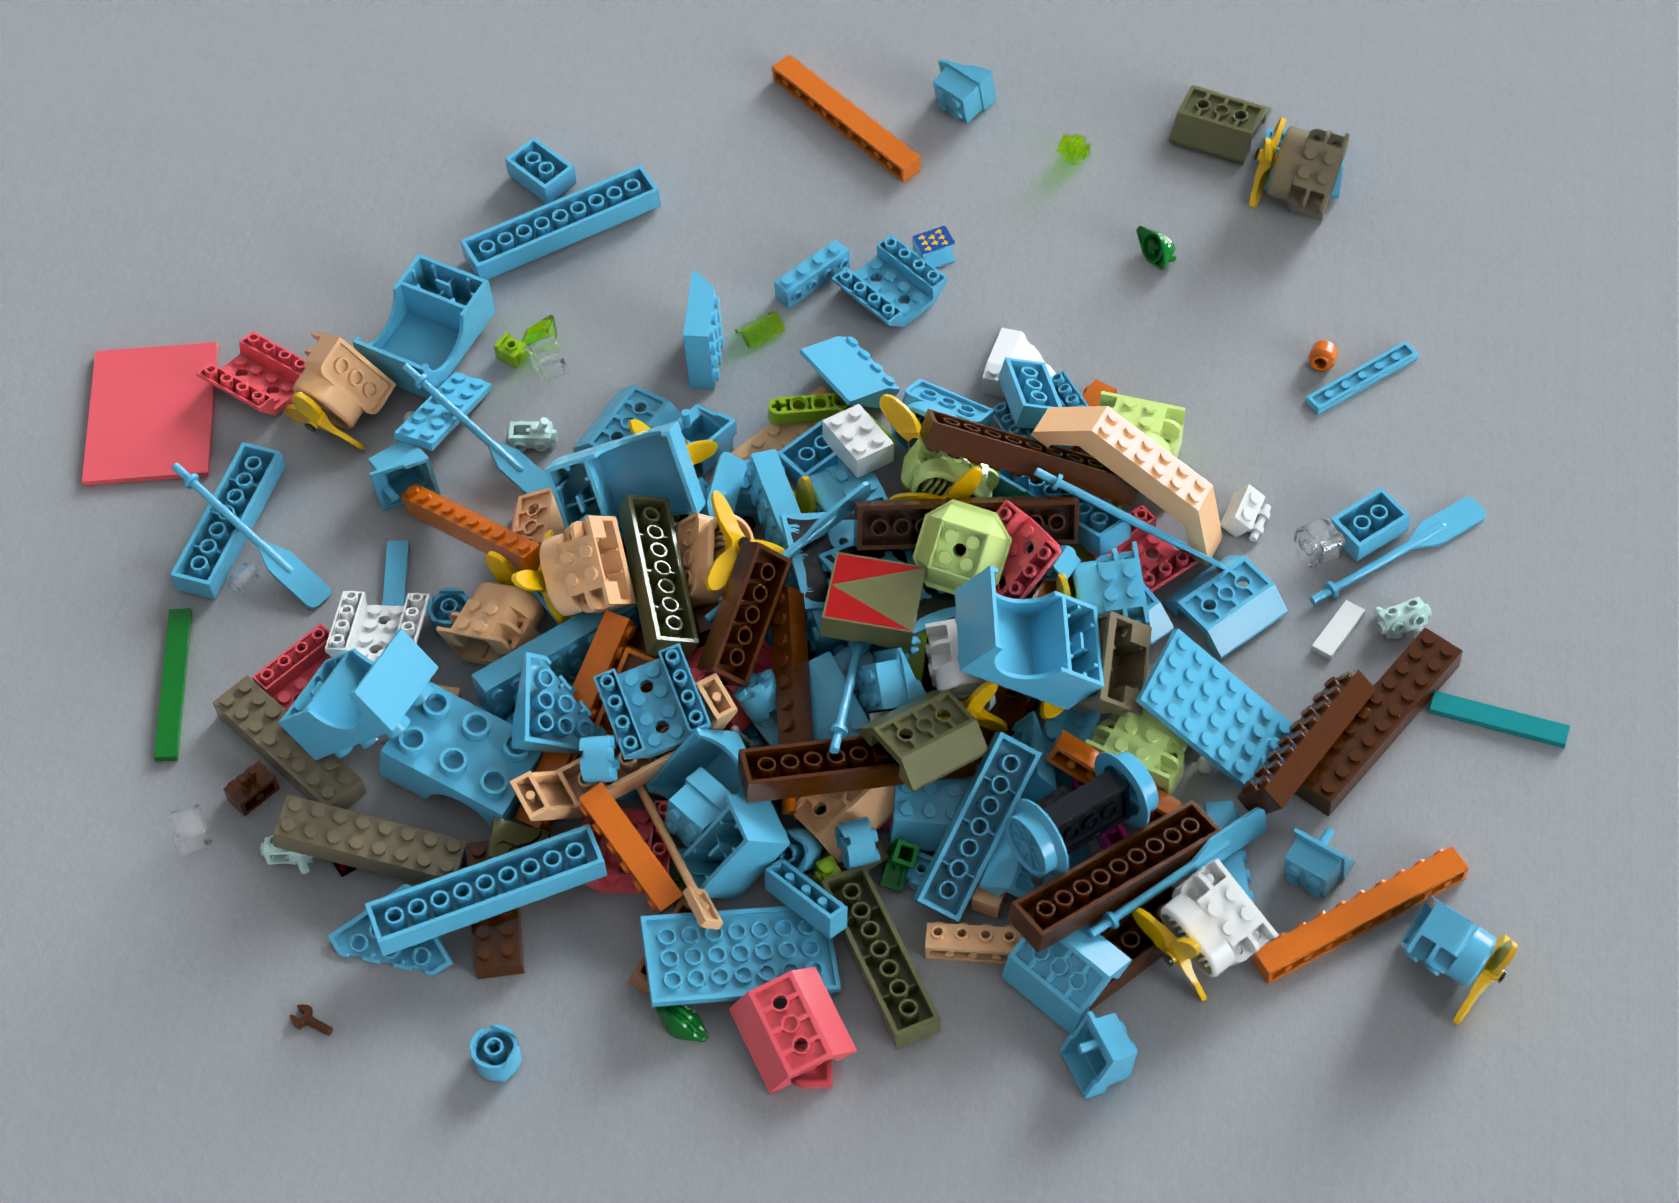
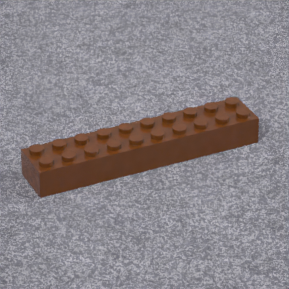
(1021, 455)
(899, 522)
(1389, 710)
(813, 770)
(1111, 876)

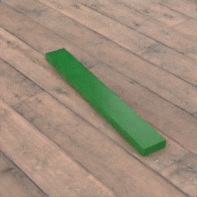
(173, 685)

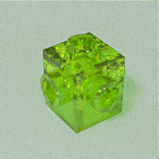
(1074, 148)

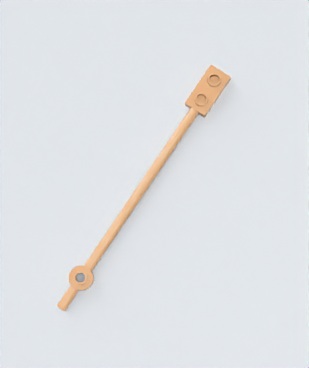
(696, 897)

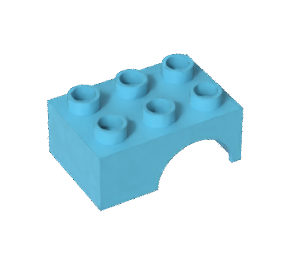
(430, 324)
(639, 464)
(1029, 645)
(359, 699)
(458, 754)
(743, 836)

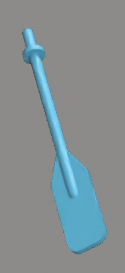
(509, 461)
(727, 480)
(1057, 482)
(820, 527)
(1430, 533)
(279, 561)
(839, 730)
(1217, 847)

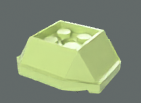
(962, 523)

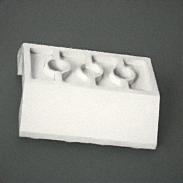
(362, 628)

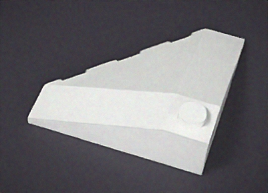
(1010, 345)

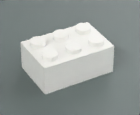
(858, 440)

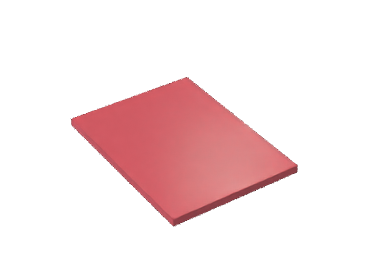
(149, 414)

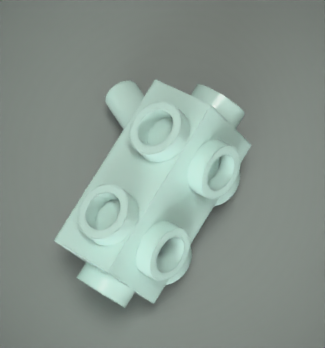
(531, 435)
(1403, 618)
(280, 856)

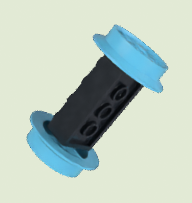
(1048, 834)

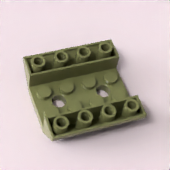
(1216, 128)
(935, 744)

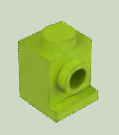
(510, 350)
(825, 868)

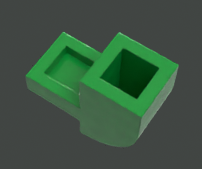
(900, 859)

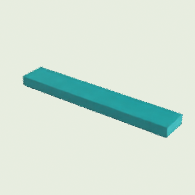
(1499, 719)

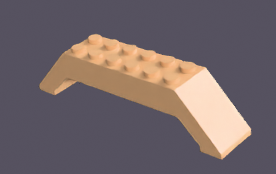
(1141, 465)
(557, 793)

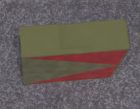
(872, 601)

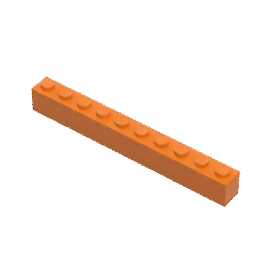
(846, 118)
(471, 527)
(602, 656)
(1359, 914)

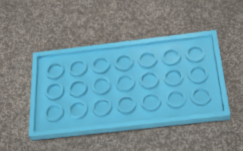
(1211, 709)
(722, 965)

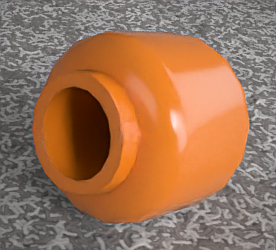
(1323, 355)

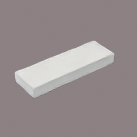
(1338, 629)

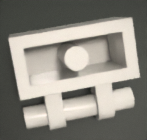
(1243, 511)

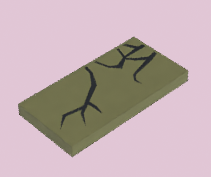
(510, 836)

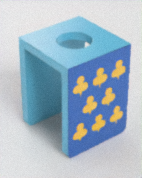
(935, 246)

